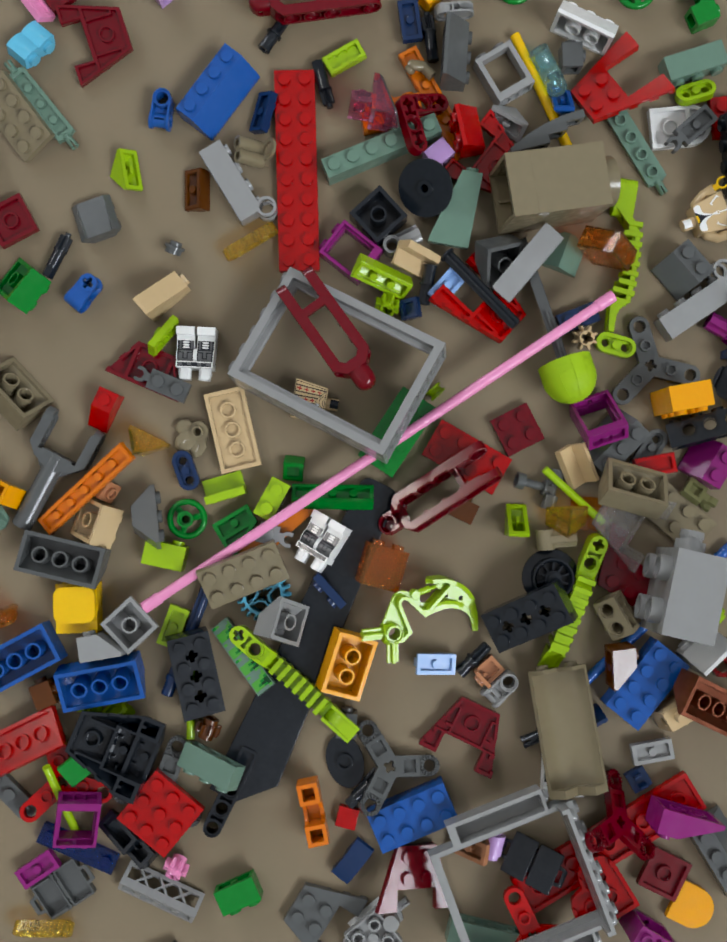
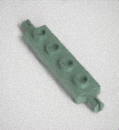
(43, 105)
(638, 150)

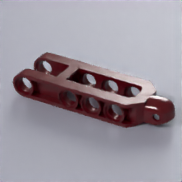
(312, 10)
(356, 368)
(398, 517)

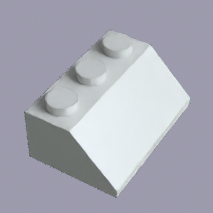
(585, 26)

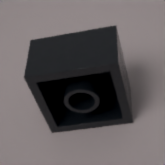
(378, 216)

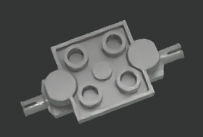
(377, 927)

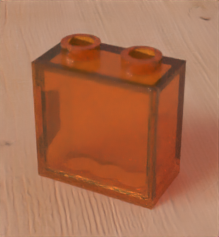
(607, 248)
(382, 565)

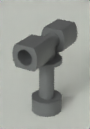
(547, 487)

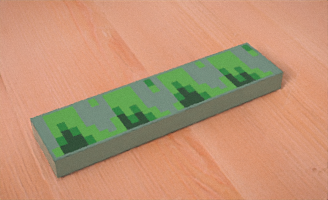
(254, 673)

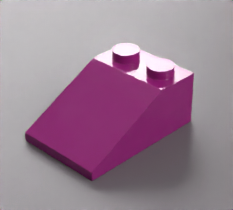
(680, 820)

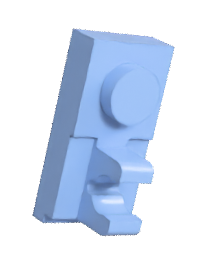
(450, 280)
(435, 663)

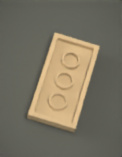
(232, 430)

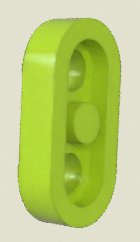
(695, 92)
(614, 345)

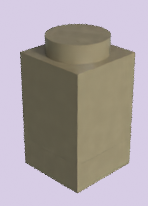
(553, 186)

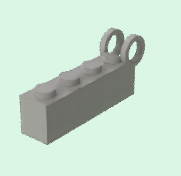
(234, 187)
(696, 307)

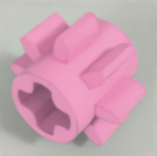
(176, 867)

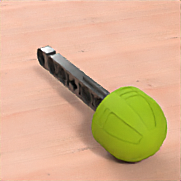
(569, 376)

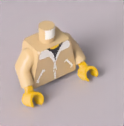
(707, 214)

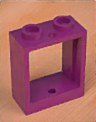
(337, 232)
(605, 434)
(77, 802)
(639, 932)

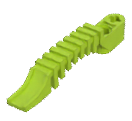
(624, 286)
(582, 589)
(277, 665)

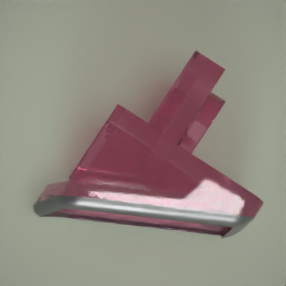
(374, 106)

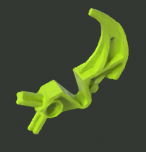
(396, 617)

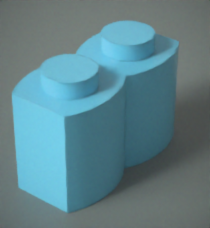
(31, 44)

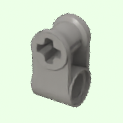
(499, 689)

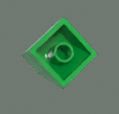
(23, 286)

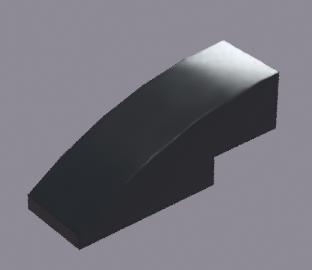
(127, 841)

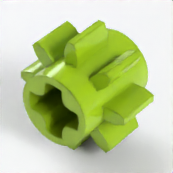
(387, 304)

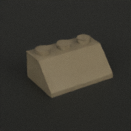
(21, 395)
(633, 489)

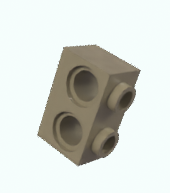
(620, 613)

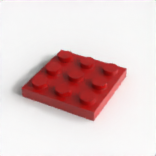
(161, 813)

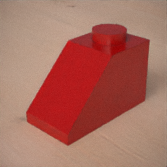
(104, 409)

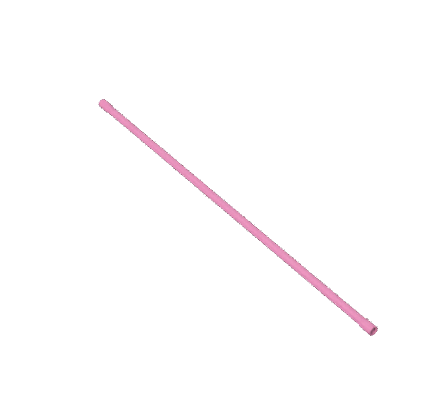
(598, 305)

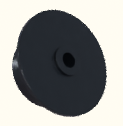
(425, 187)
(547, 567)

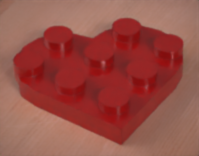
(619, 890)

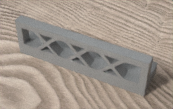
(159, 899)

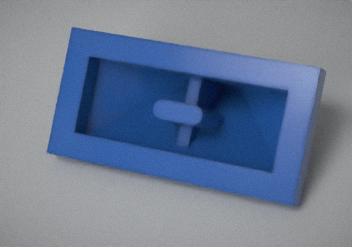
(563, 104)

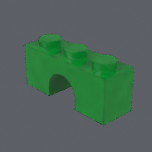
(702, 15)

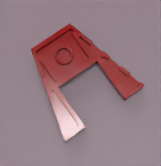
(601, 94)
(483, 318)

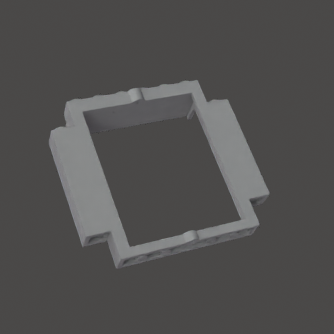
(511, 813)

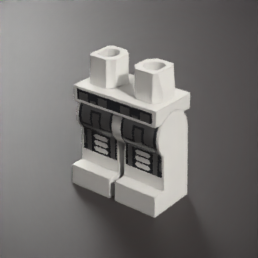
(196, 352)
(322, 540)

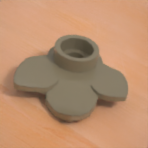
(190, 439)

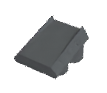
(96, 219)

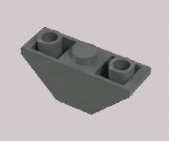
(147, 517)

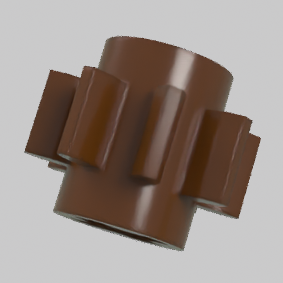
(208, 728)

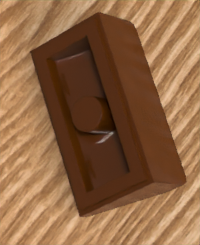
(197, 190)

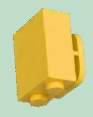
(77, 608)

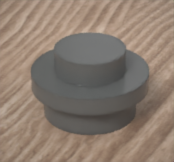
(174, 247)

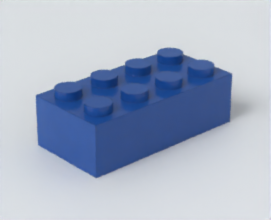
(29, 654)
(647, 685)
(412, 814)

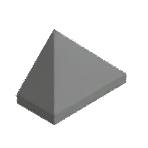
(511, 120)

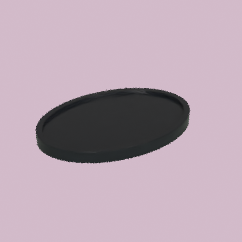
(345, 762)

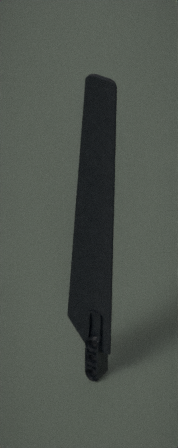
(277, 716)

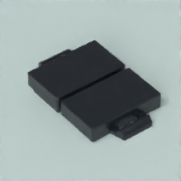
(541, 866)

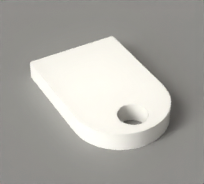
(665, 120)

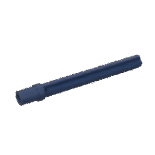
(193, 623)

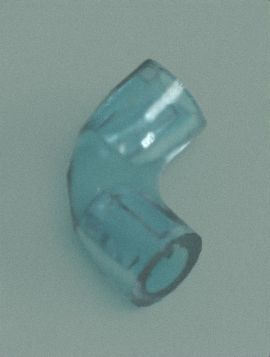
(548, 70)

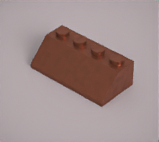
(701, 701)

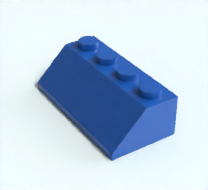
(217, 92)
(100, 682)

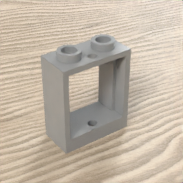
(512, 92)

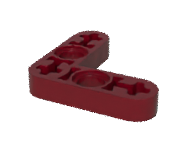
(409, 110)

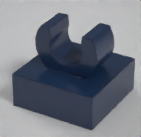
(638, 778)

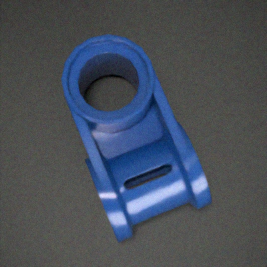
(161, 114)
(81, 294)

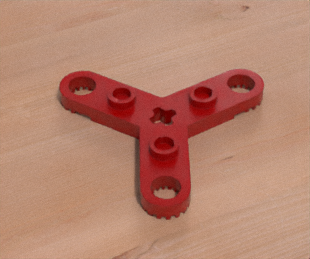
(45, 798)
(523, 914)

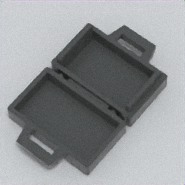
(63, 889)

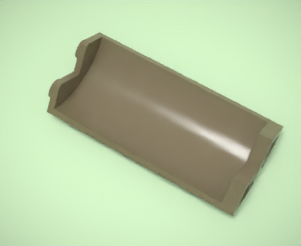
(567, 731)

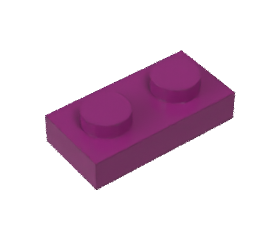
(38, 868)

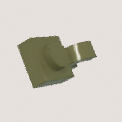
(696, 494)

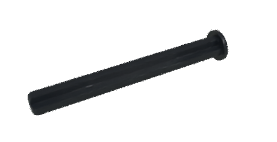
(480, 288)

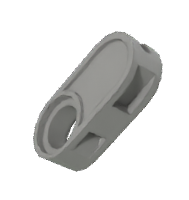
(461, 8)

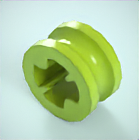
(435, 391)

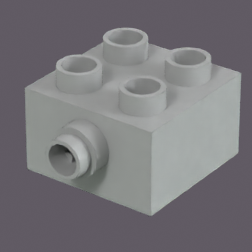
(683, 590)

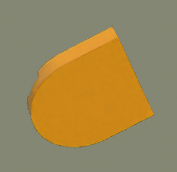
(692, 907)

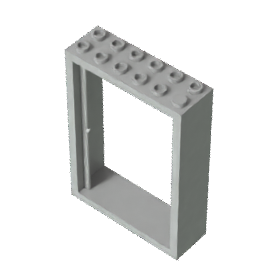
(260, 333)

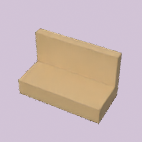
(413, 256)
(576, 464)

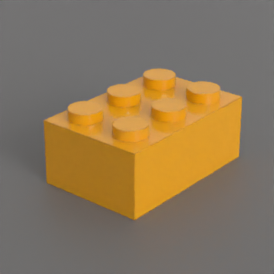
(682, 399)
(346, 664)

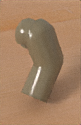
(419, 65)

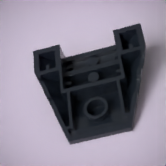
(117, 749)

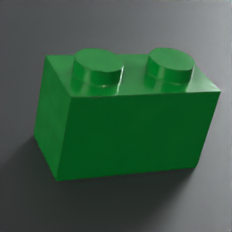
(238, 893)

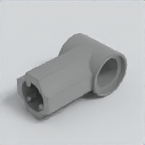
(410, 233)

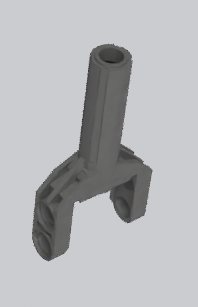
(52, 467)

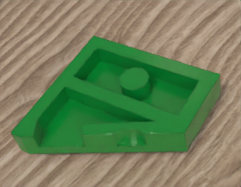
(235, 525)

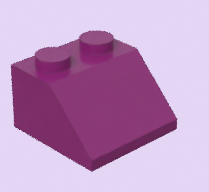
(706, 464)

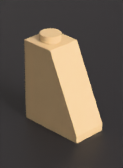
(162, 295)

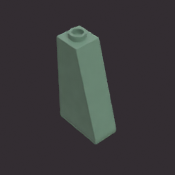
(457, 220)

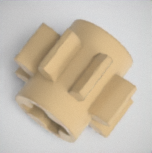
(588, 333)

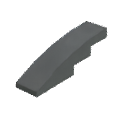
(553, 129)

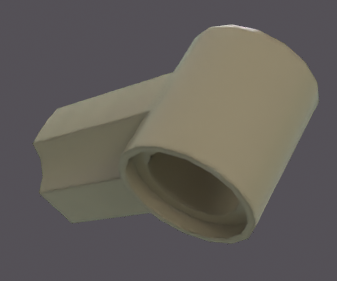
(550, 539)

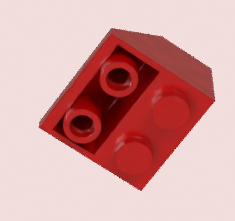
(467, 131)

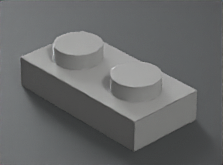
(651, 751)

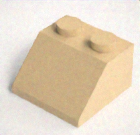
(97, 523)

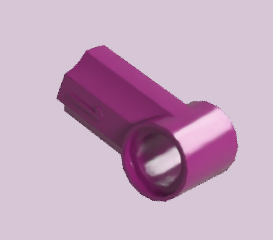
(717, 325)

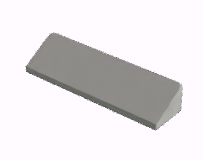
(527, 262)

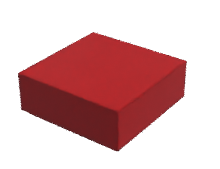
(347, 817)

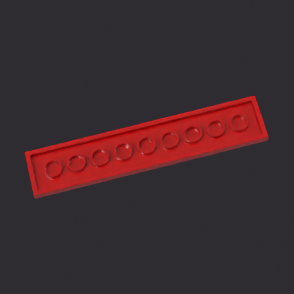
(296, 170)
(675, 789)

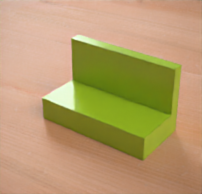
(224, 487)

